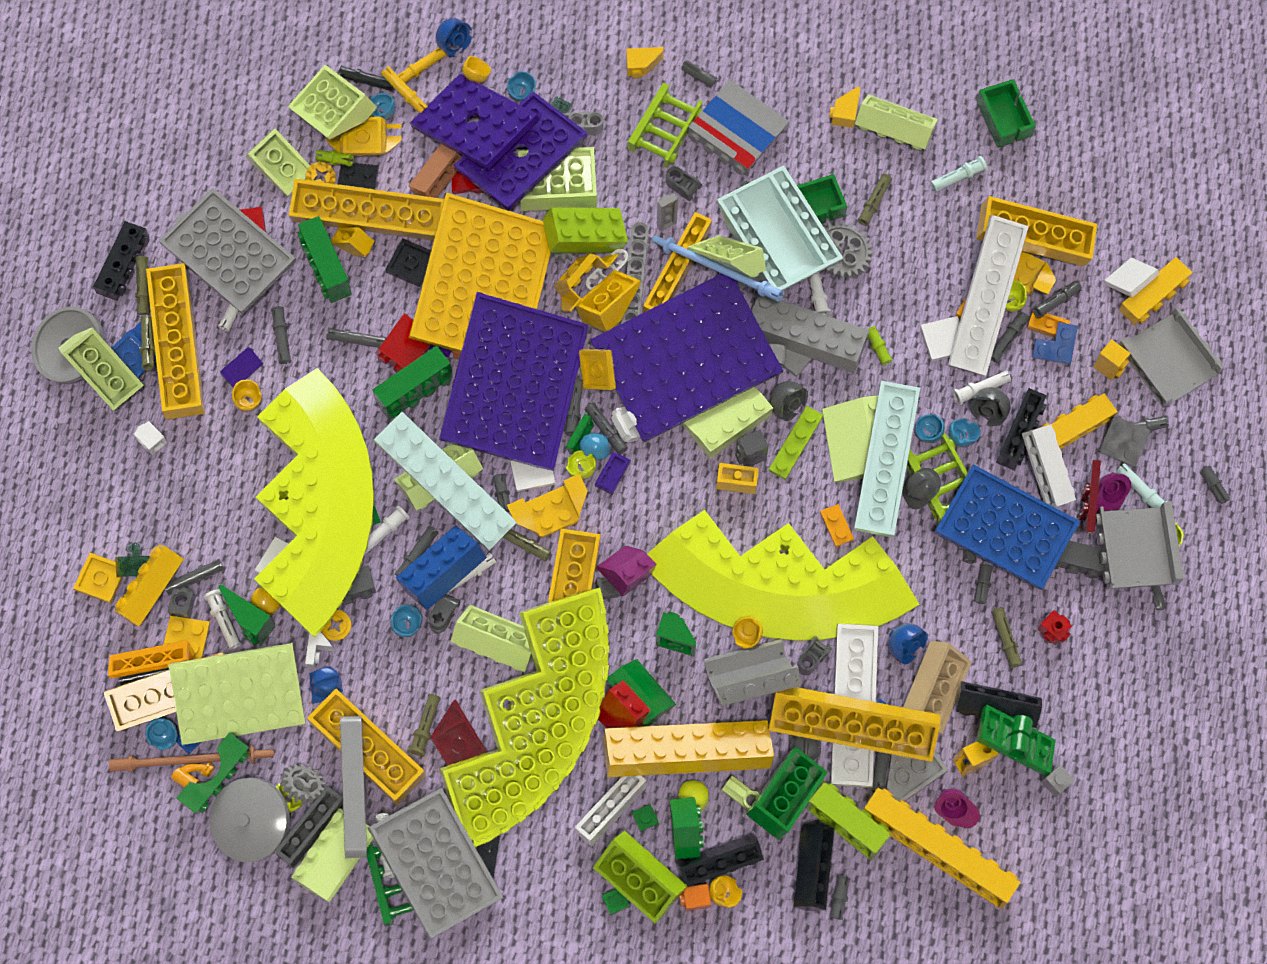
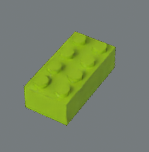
(584, 230)
(848, 820)
(639, 876)

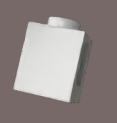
(150, 438)

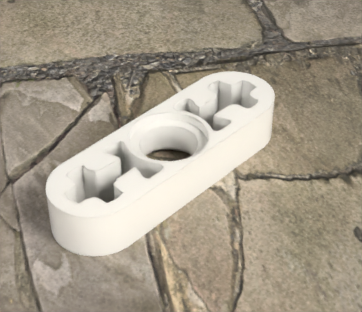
(620, 264)

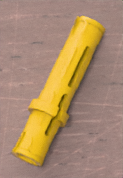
(418, 67)
(409, 95)

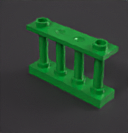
(384, 893)

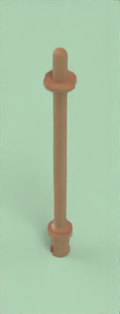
(132, 763)

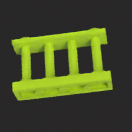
(655, 111)
(914, 463)

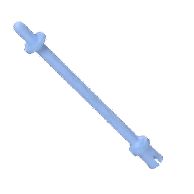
(763, 288)

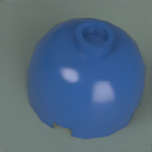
(453, 32)
(906, 639)

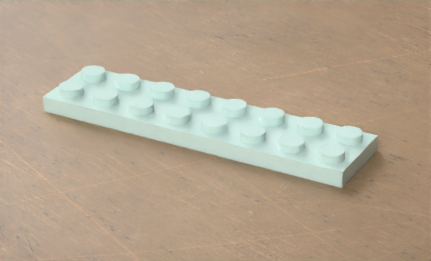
(887, 459)
(445, 481)

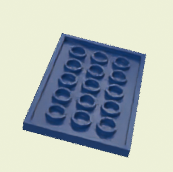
(1007, 527)

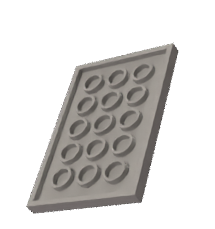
(227, 250)
(435, 863)

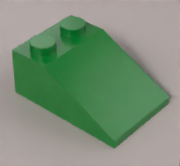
(253, 622)

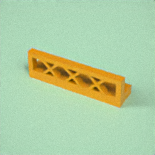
(148, 659)

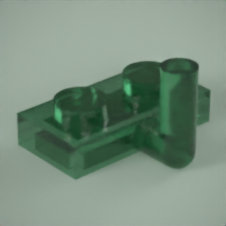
(129, 565)

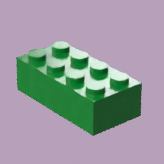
(323, 260)
(413, 383)
(786, 793)

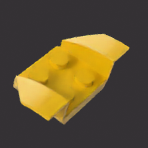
(366, 138)
(1034, 274)
(572, 278)
(552, 510)

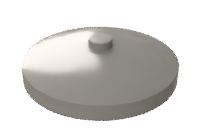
(54, 332)
(249, 819)

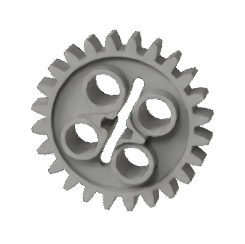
(857, 256)

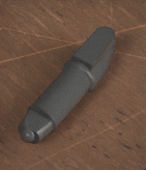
(1158, 598)

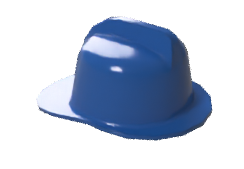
(323, 683)

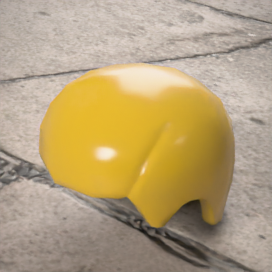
(476, 69)
(243, 389)
(264, 601)
(747, 632)
(719, 888)

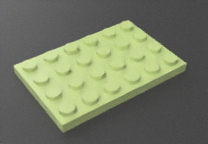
(236, 693)

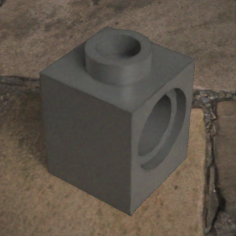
(181, 611)

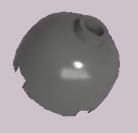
(788, 397)
(991, 403)

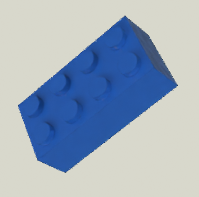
(441, 567)

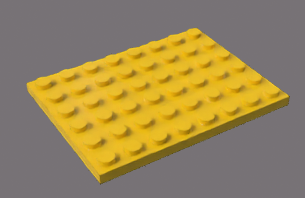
(473, 253)

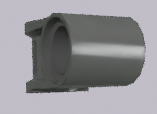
(685, 185)
(443, 610)
(815, 654)

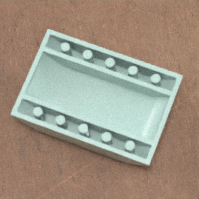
(780, 221)

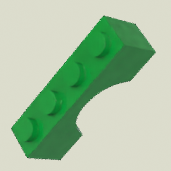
(196, 795)

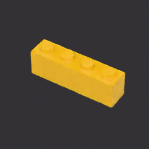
(1162, 287)
(1083, 420)
(148, 585)

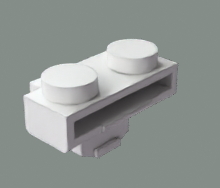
(625, 424)

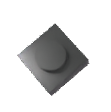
(607, 589)

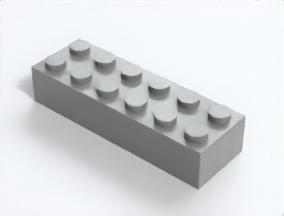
(811, 333)

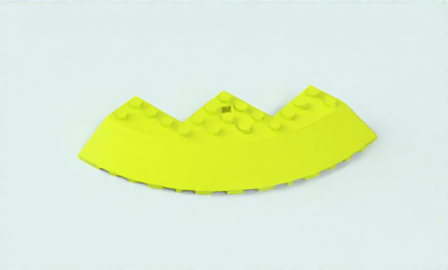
(326, 502)
(784, 592)
(544, 723)

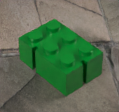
(1002, 116)
(824, 198)

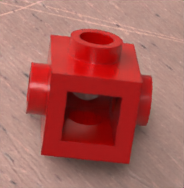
(1055, 628)

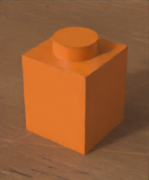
(695, 898)

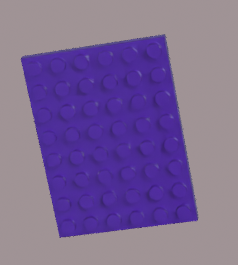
(688, 355)
(514, 382)

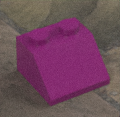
(627, 569)

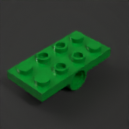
(1016, 739)

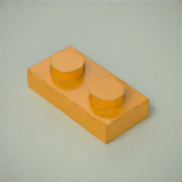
(1045, 325)
(837, 525)

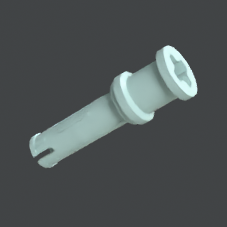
(967, 171)
(1148, 495)

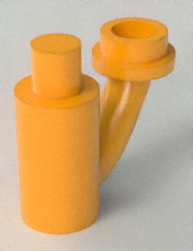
(182, 775)

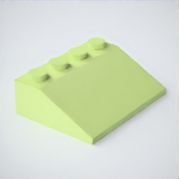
(332, 104)
(567, 185)
(728, 421)
(849, 436)

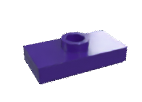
(612, 473)

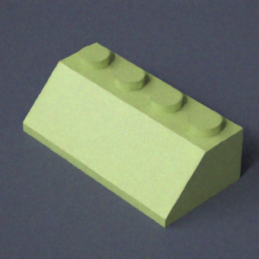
(895, 122)
(732, 254)
(101, 367)
(417, 496)
(493, 638)
(325, 863)

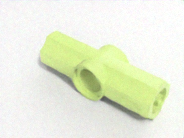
(739, 792)

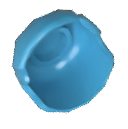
(517, 82)
(385, 103)
(932, 424)
(962, 426)
(595, 444)
(408, 613)
(161, 729)

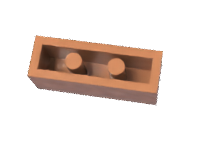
(435, 173)

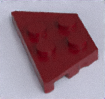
(1089, 497)
(456, 737)

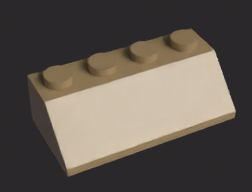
(938, 681)

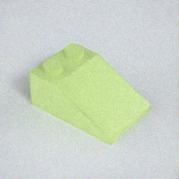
(278, 161)

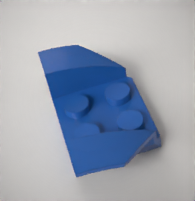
(128, 350)

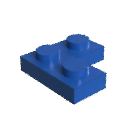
(1059, 350)

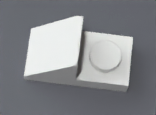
(314, 644)

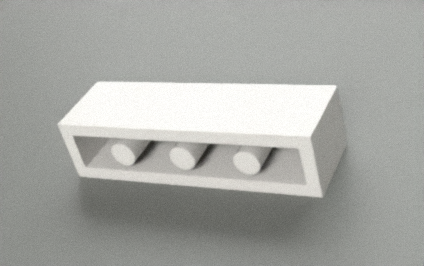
(1049, 466)
(610, 808)

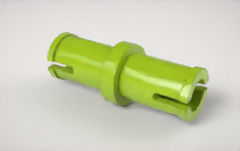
(334, 157)
(879, 346)

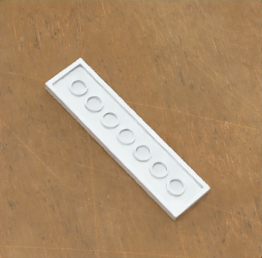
(988, 295)
(855, 679)

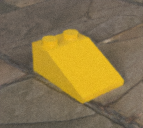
(608, 301)

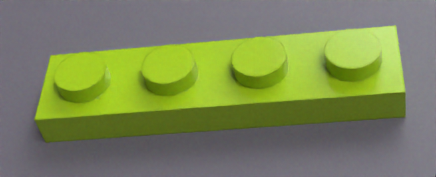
(796, 442)

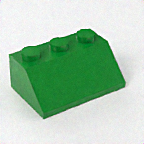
(645, 687)

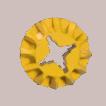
(321, 167)
(345, 626)

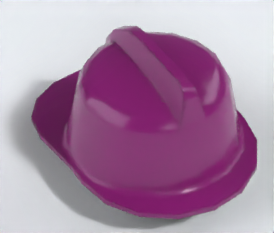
(1113, 491)
(957, 809)

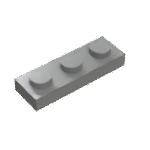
(667, 211)

